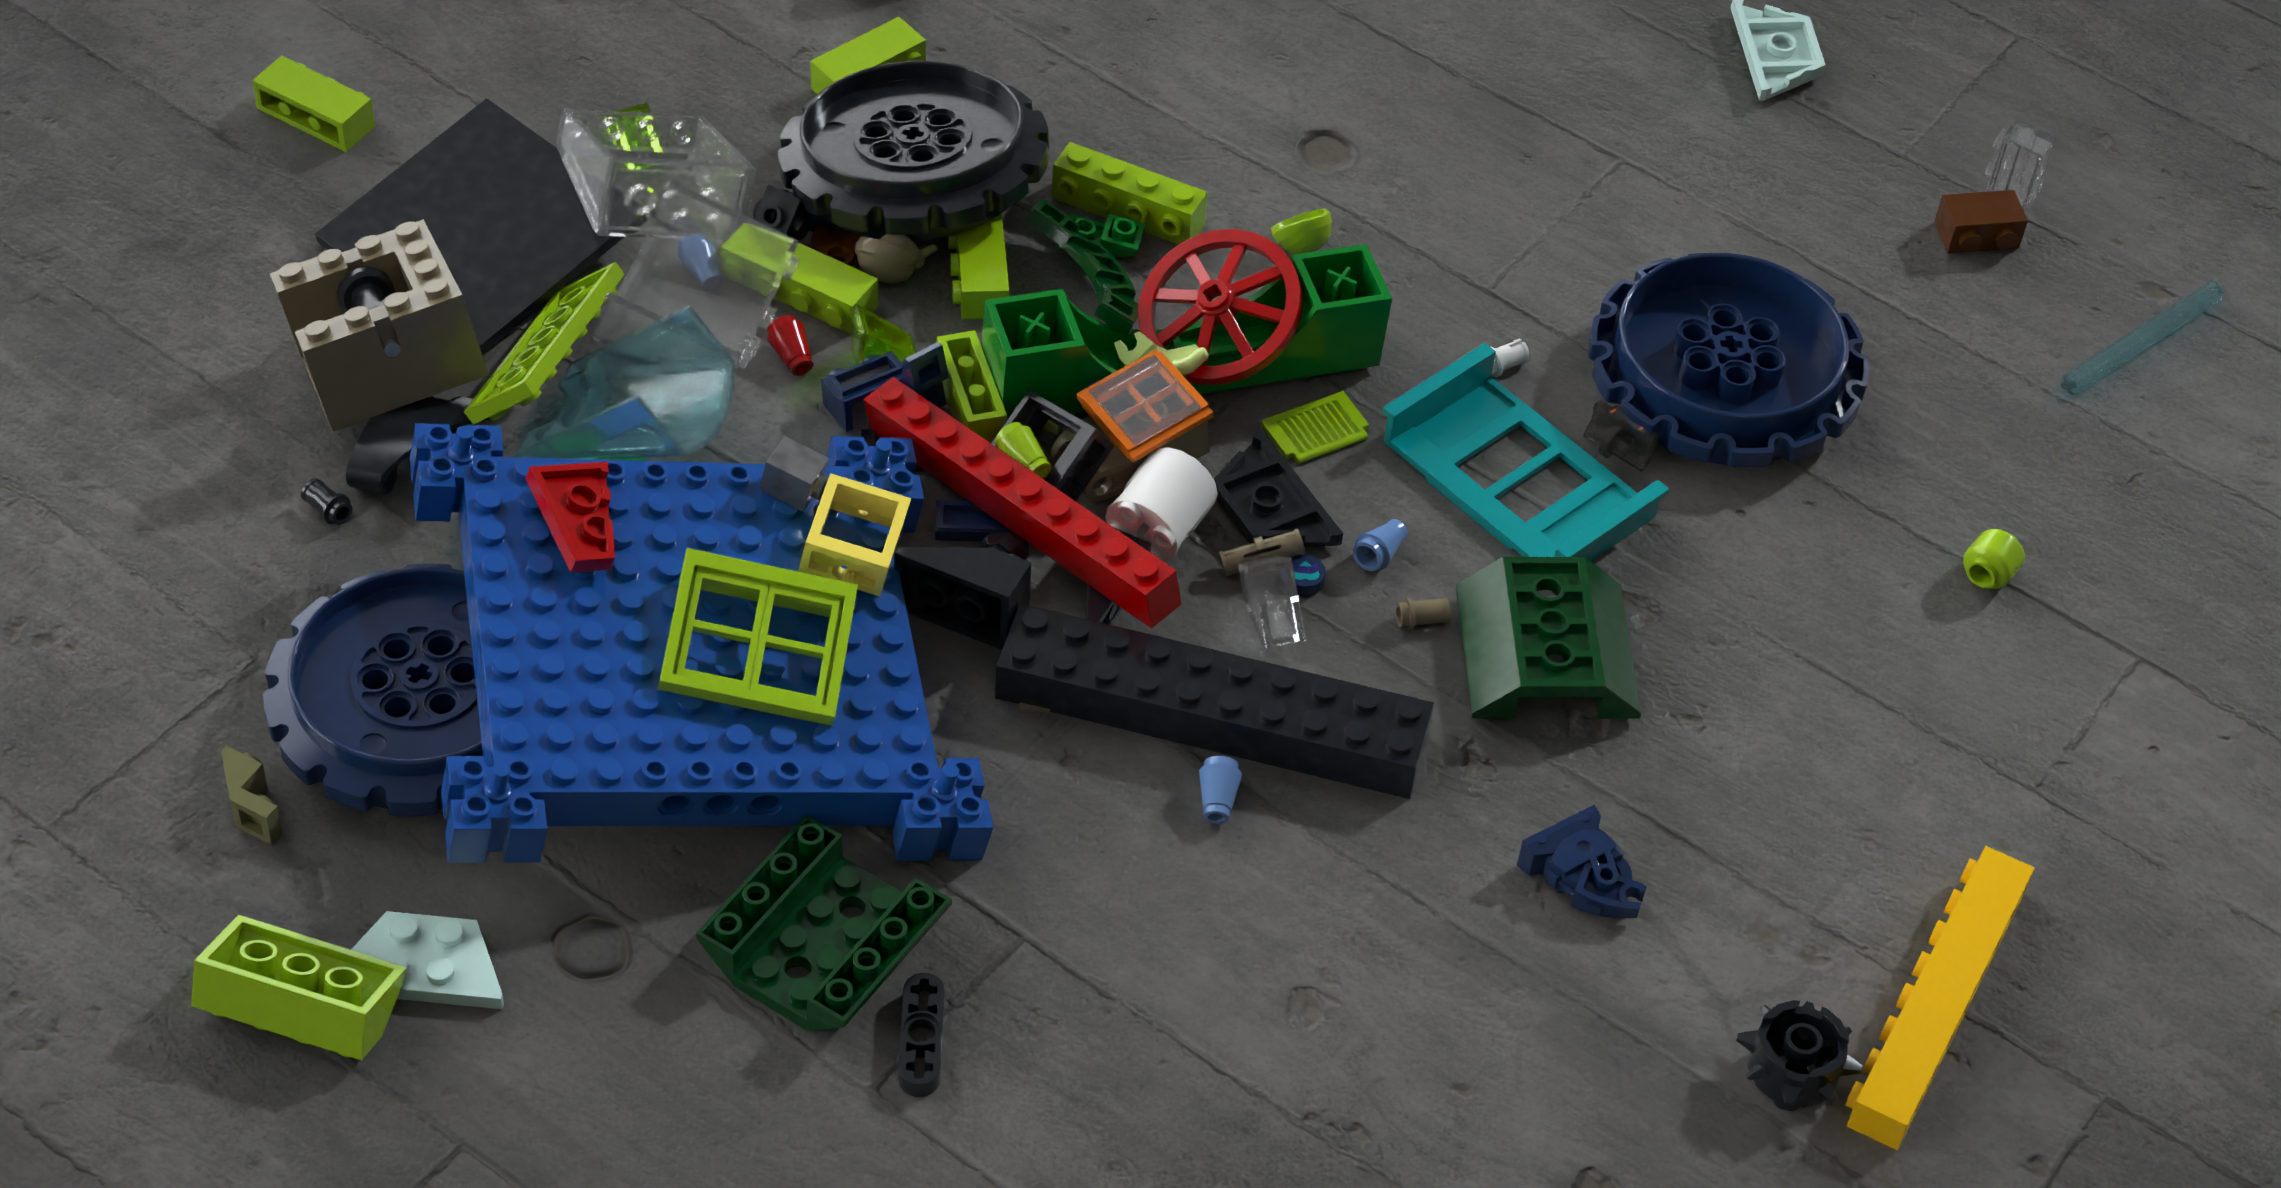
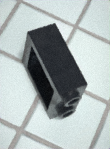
(1082, 455)

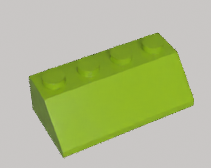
(297, 986)

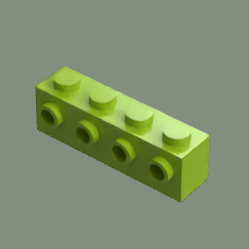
(1123, 189)

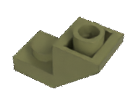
(246, 791)

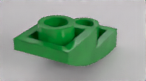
(1118, 235)

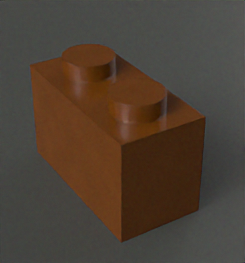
(1980, 221)

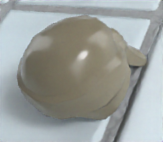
(891, 257)

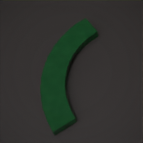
(1109, 279)

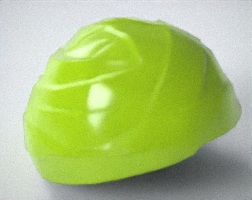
(1304, 231)

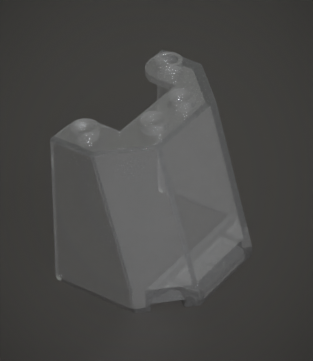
(703, 260)

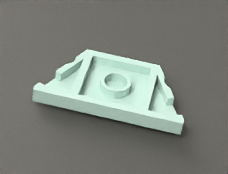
(1778, 48)
(442, 958)

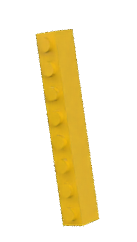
(1939, 998)

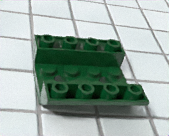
(1514, 629)
(792, 919)

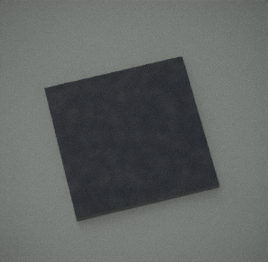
(495, 212)

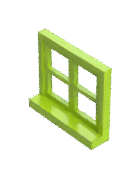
(767, 587)

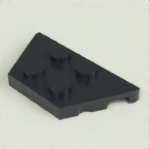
(1270, 499)

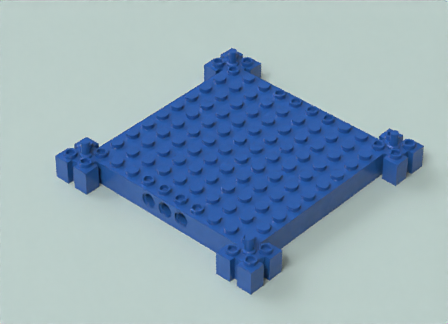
(578, 660)

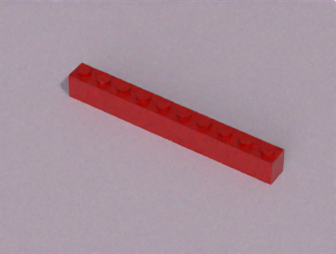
(1027, 504)

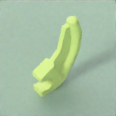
(1185, 358)

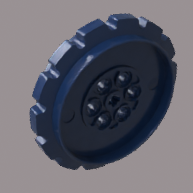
(1729, 359)
(378, 689)

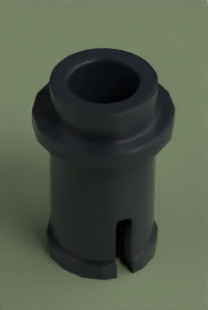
(333, 507)

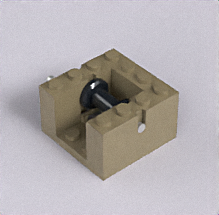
(379, 324)

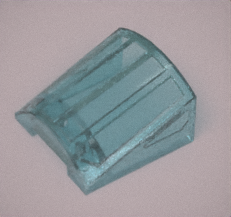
(641, 396)

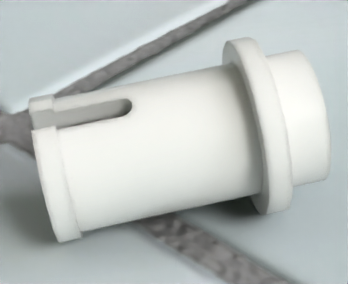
(1509, 356)

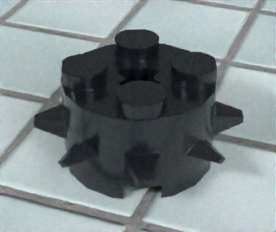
(1798, 1054)

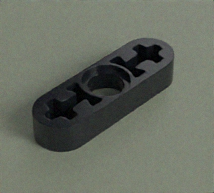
(912, 1049)

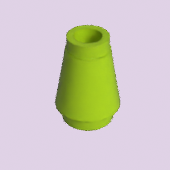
(1023, 447)

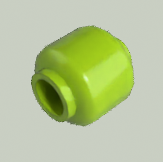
(1993, 559)

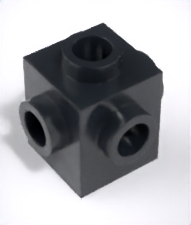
(783, 212)

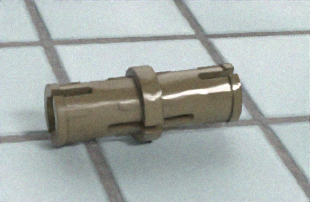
(1289, 544)

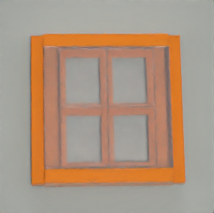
(1144, 405)

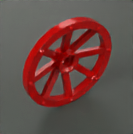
(1225, 307)

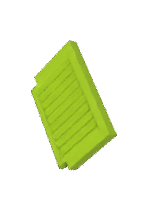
(1316, 428)

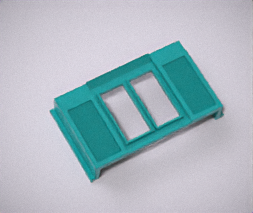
(1467, 411)

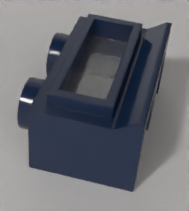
(852, 385)

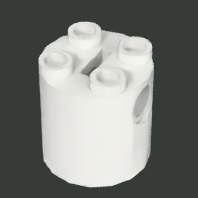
(1164, 501)

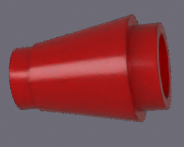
(790, 342)

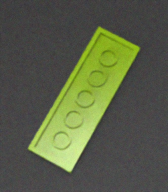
(544, 345)

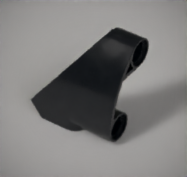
(389, 440)

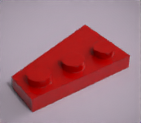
(577, 512)

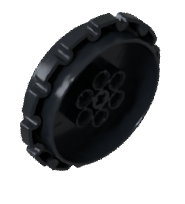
(914, 150)

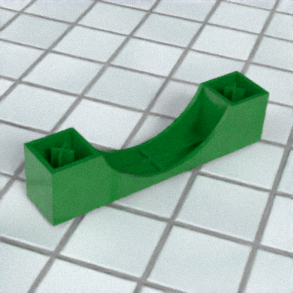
(1057, 349)

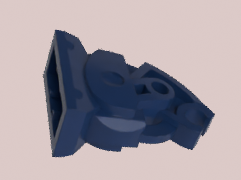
(1584, 865)

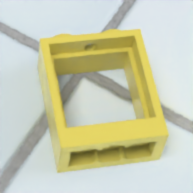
(866, 567)

